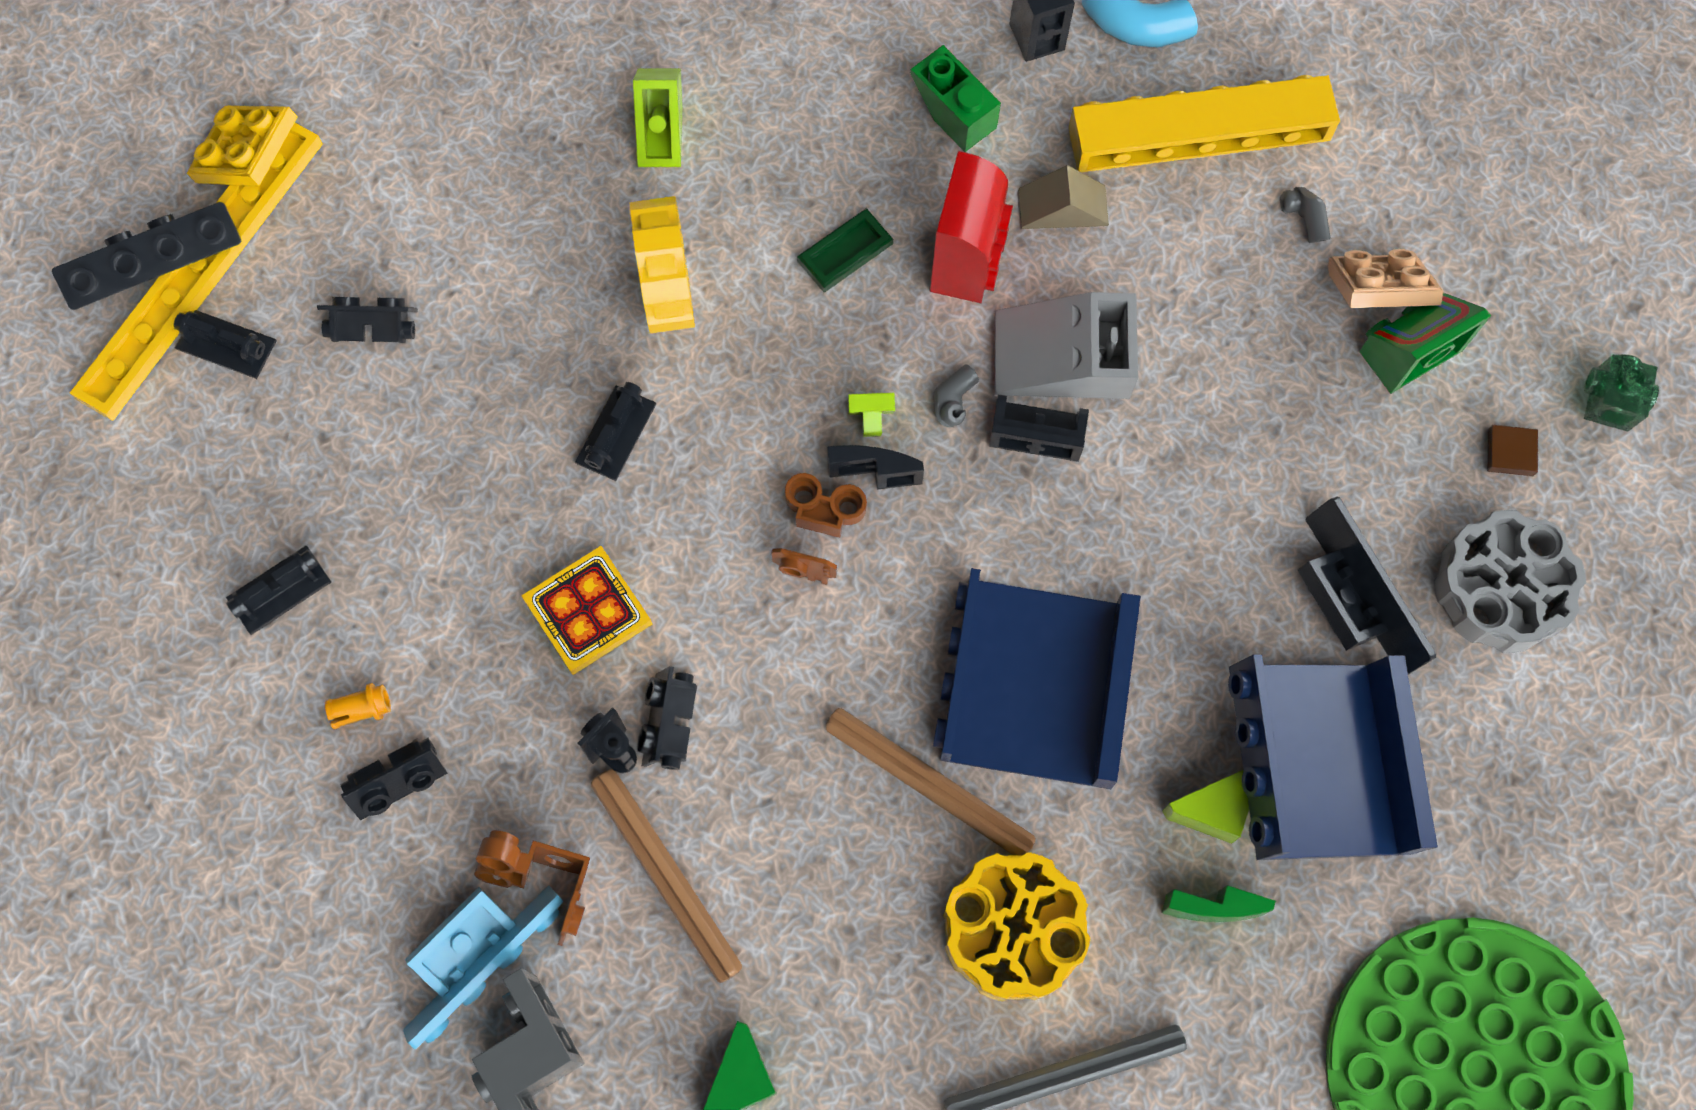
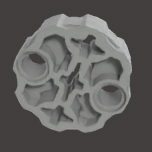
(1517, 609)

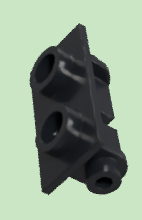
(349, 319)
(223, 342)
(616, 431)
(278, 590)
(661, 736)
(606, 739)
(374, 789)

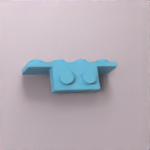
(467, 951)

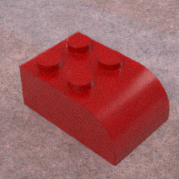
(971, 230)

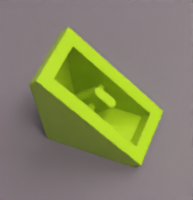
(1213, 810)

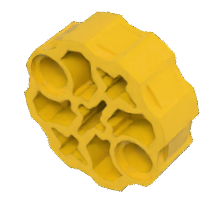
(662, 264)
(1063, 915)

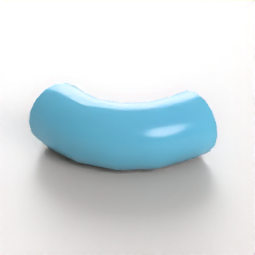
(1144, 22)

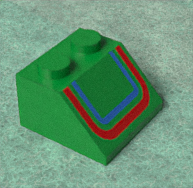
(1421, 339)

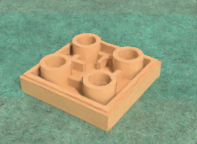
(1384, 279)

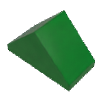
(741, 1076)

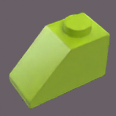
(658, 116)

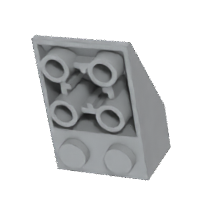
(1068, 347)

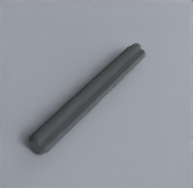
(1072, 1072)

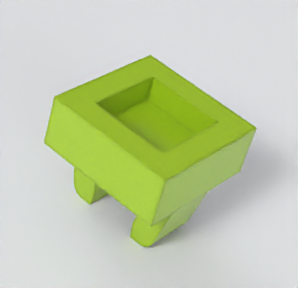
(871, 408)

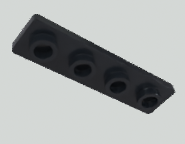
(145, 256)
(1357, 590)

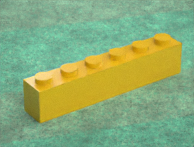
(1203, 123)

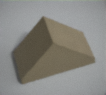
(1063, 201)

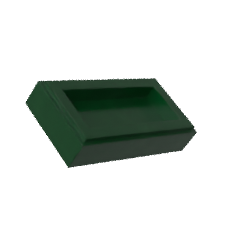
(845, 250)

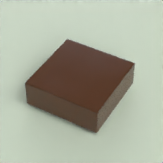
(1512, 450)

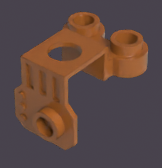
(818, 515)
(503, 858)

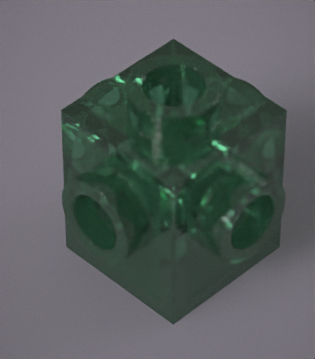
(1621, 392)

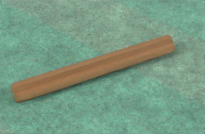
(930, 783)
(666, 876)

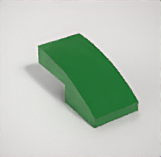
(1230, 906)

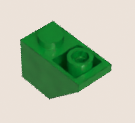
(956, 98)

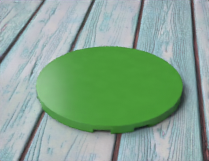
(1474, 1023)

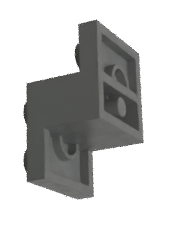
(530, 1057)

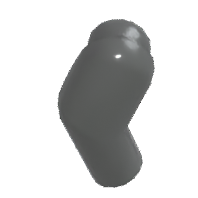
(1311, 209)
(948, 396)

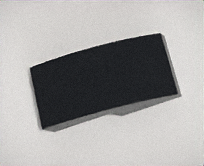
(890, 467)

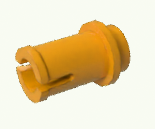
(358, 706)

